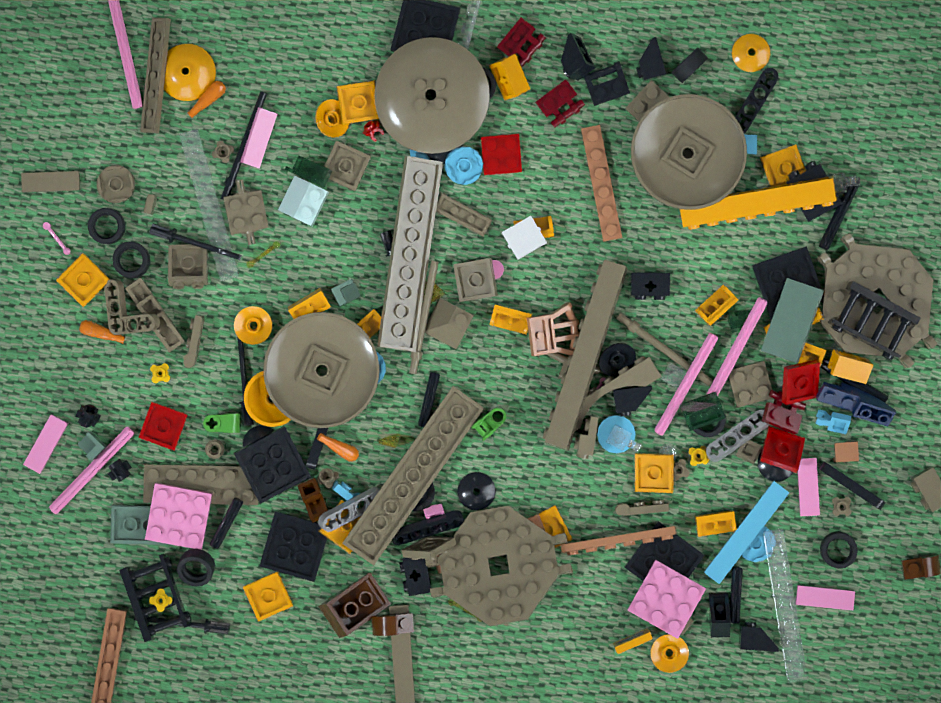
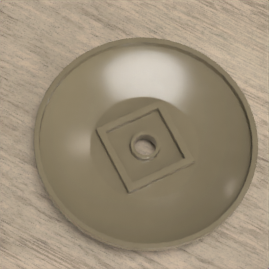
(459, 101)
(693, 124)
(313, 342)

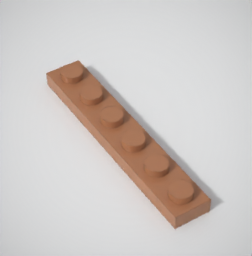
(601, 183)
(627, 539)
(109, 656)

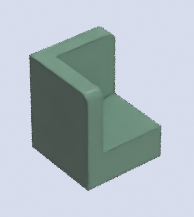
(346, 292)
(91, 445)

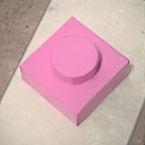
(433, 510)

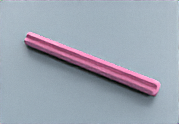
(125, 53)
(738, 346)
(686, 384)
(91, 470)

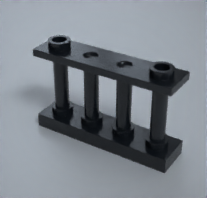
(889, 309)
(136, 594)

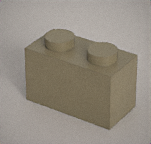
(929, 487)

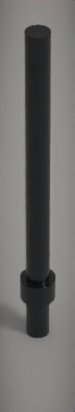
(230, 181)

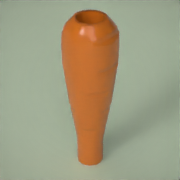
(211, 94)
(98, 331)
(342, 449)

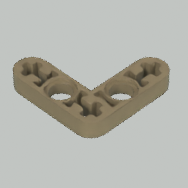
(124, 320)

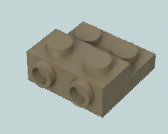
(187, 266)
(586, 442)

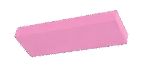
(258, 137)
(45, 444)
(808, 487)
(825, 597)

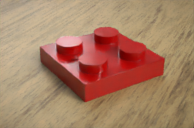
(501, 154)
(800, 382)
(163, 426)
(782, 449)

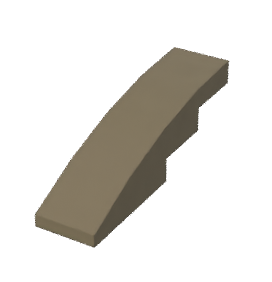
(149, 304)

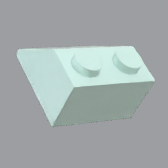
(303, 201)

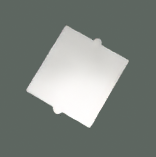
(524, 237)

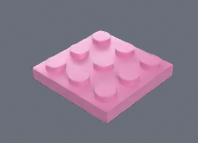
(178, 516)
(666, 599)

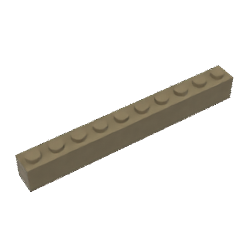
(585, 356)

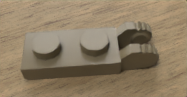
(194, 341)
(640, 508)

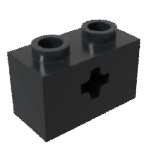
(661, 283)
(422, 584)

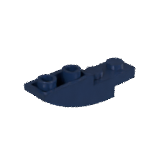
(859, 402)

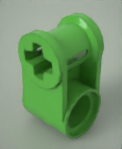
(226, 423)
(489, 423)

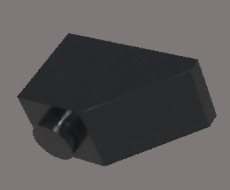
(576, 58)
(651, 63)
(629, 399)
(719, 615)
(754, 638)

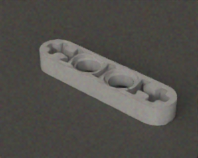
(736, 433)
(353, 512)

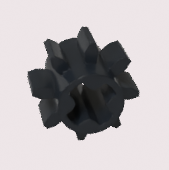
(87, 415)
(119, 470)

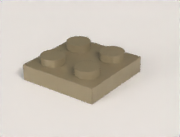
(347, 165)
(475, 280)
(750, 384)
(428, 548)

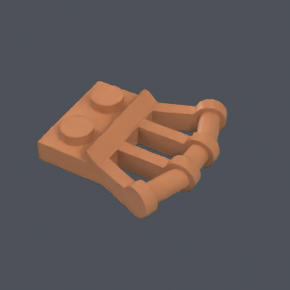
(542, 331)

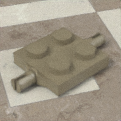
(245, 212)

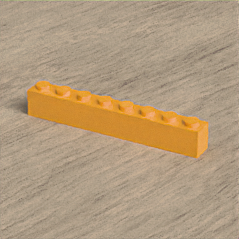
(764, 201)

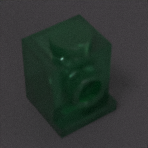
(737, 322)

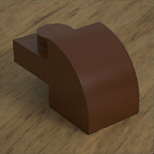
(313, 499)
(921, 567)
(392, 624)

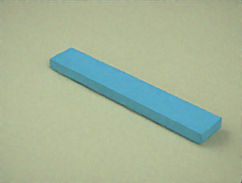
(746, 532)

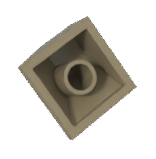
(448, 323)

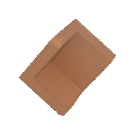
(846, 451)

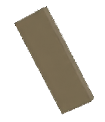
(50, 181)
(463, 215)

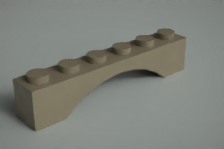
(639, 375)

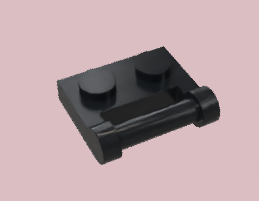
(607, 90)

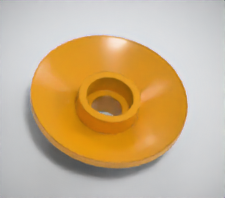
(744, 60)
(330, 109)
(245, 332)
(676, 660)

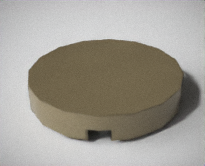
(121, 184)

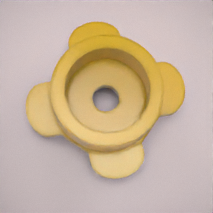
(162, 368)
(703, 456)
(160, 595)

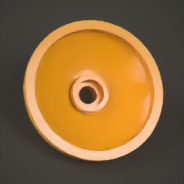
(200, 76)
(259, 406)

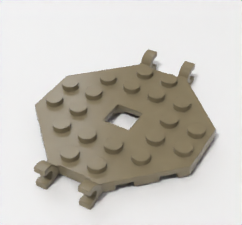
(898, 278)
(504, 596)

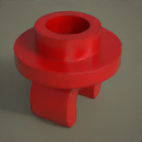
(372, 127)

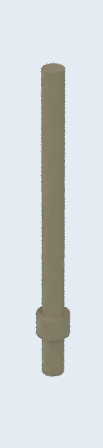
(634, 327)
(416, 356)

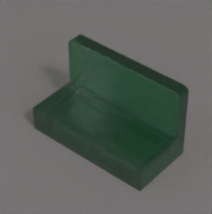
(310, 171)
(702, 411)

